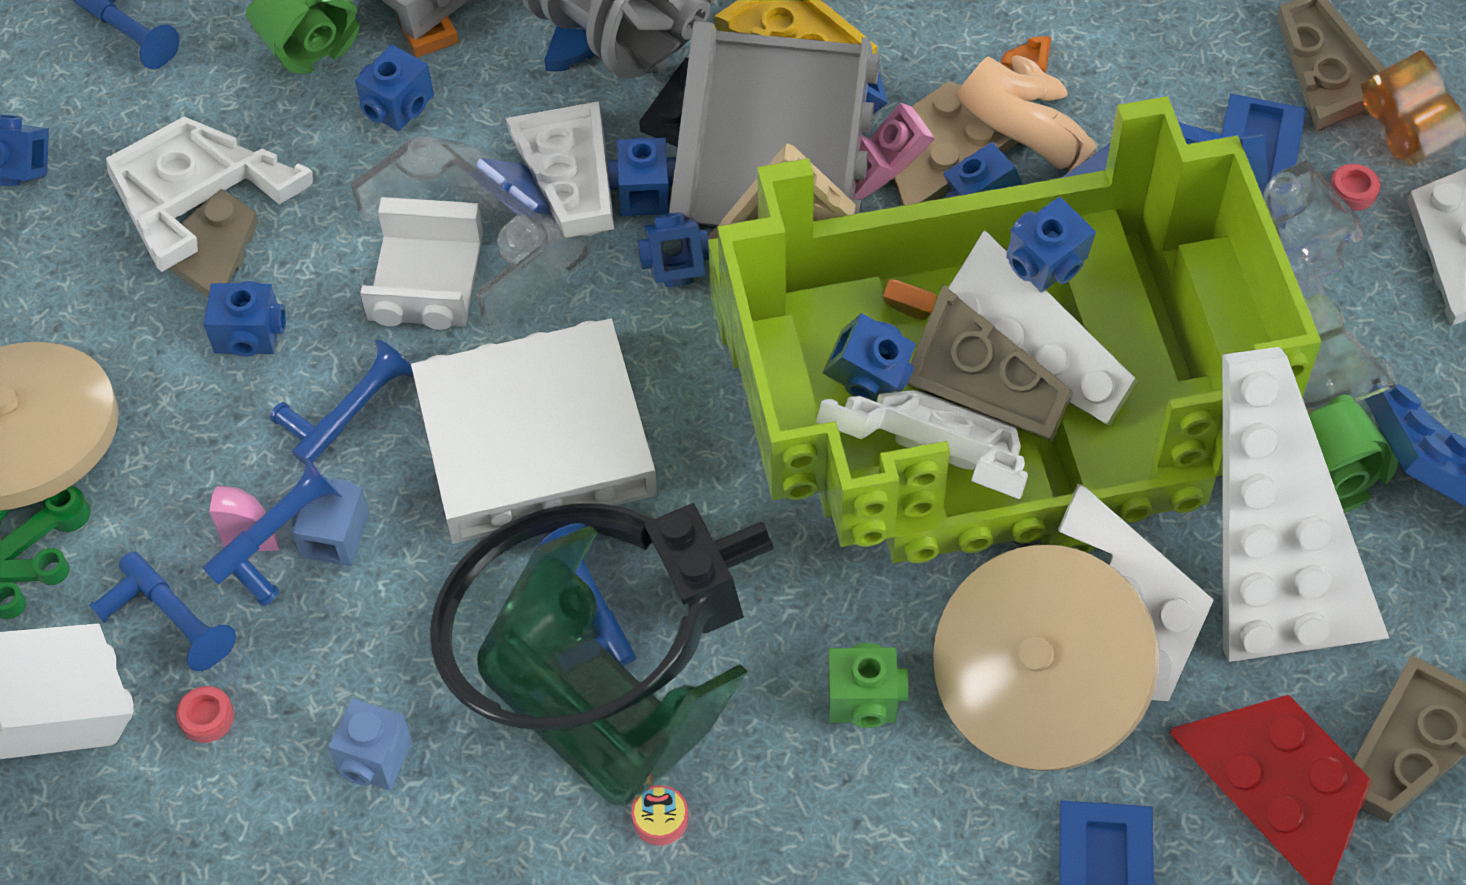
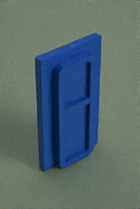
(1276, 121)
(1105, 844)

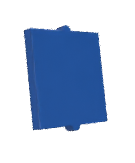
(517, 180)

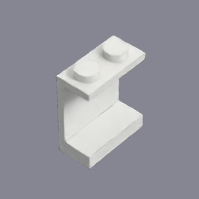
(425, 263)

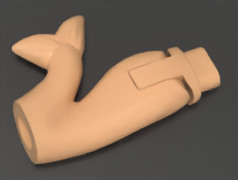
(1003, 103)

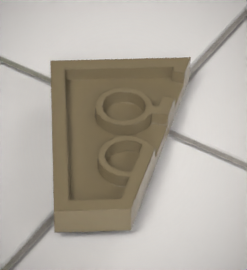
(1326, 59)
(984, 371)
(1413, 738)

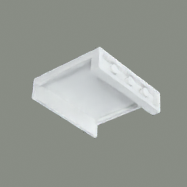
(533, 427)

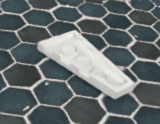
(568, 164)
(1043, 330)

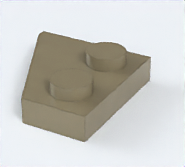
(222, 232)

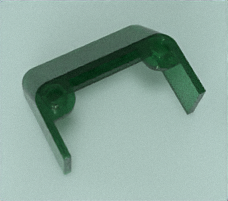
(522, 663)

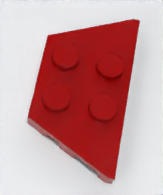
(1283, 779)

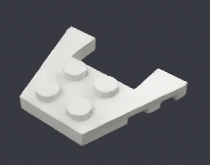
(184, 168)
(1441, 225)
(924, 419)
(1170, 595)

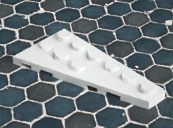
(1286, 541)

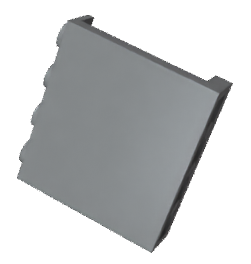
(754, 97)

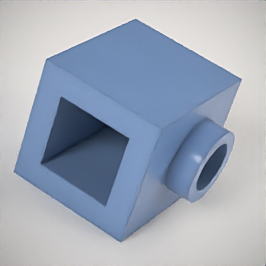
(332, 525)
(370, 744)

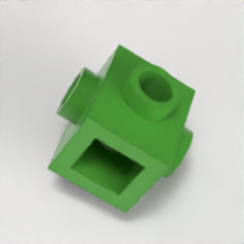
(865, 685)

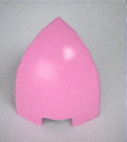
(237, 511)

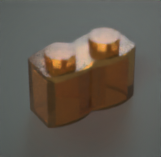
(1414, 108)

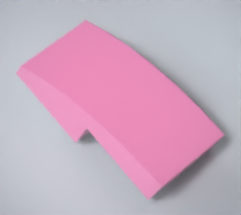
(892, 148)

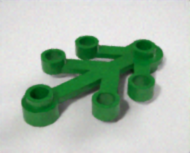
(64, 519)

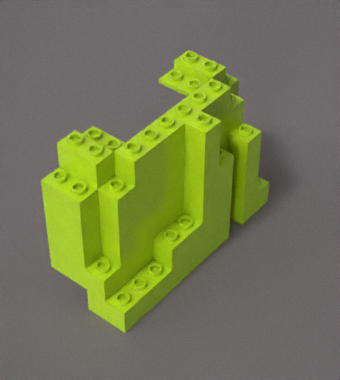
(1170, 285)

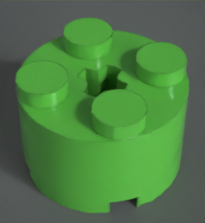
(304, 29)
(1352, 450)

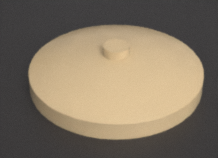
(53, 420)
(1046, 658)

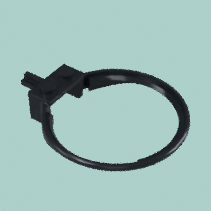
(688, 554)

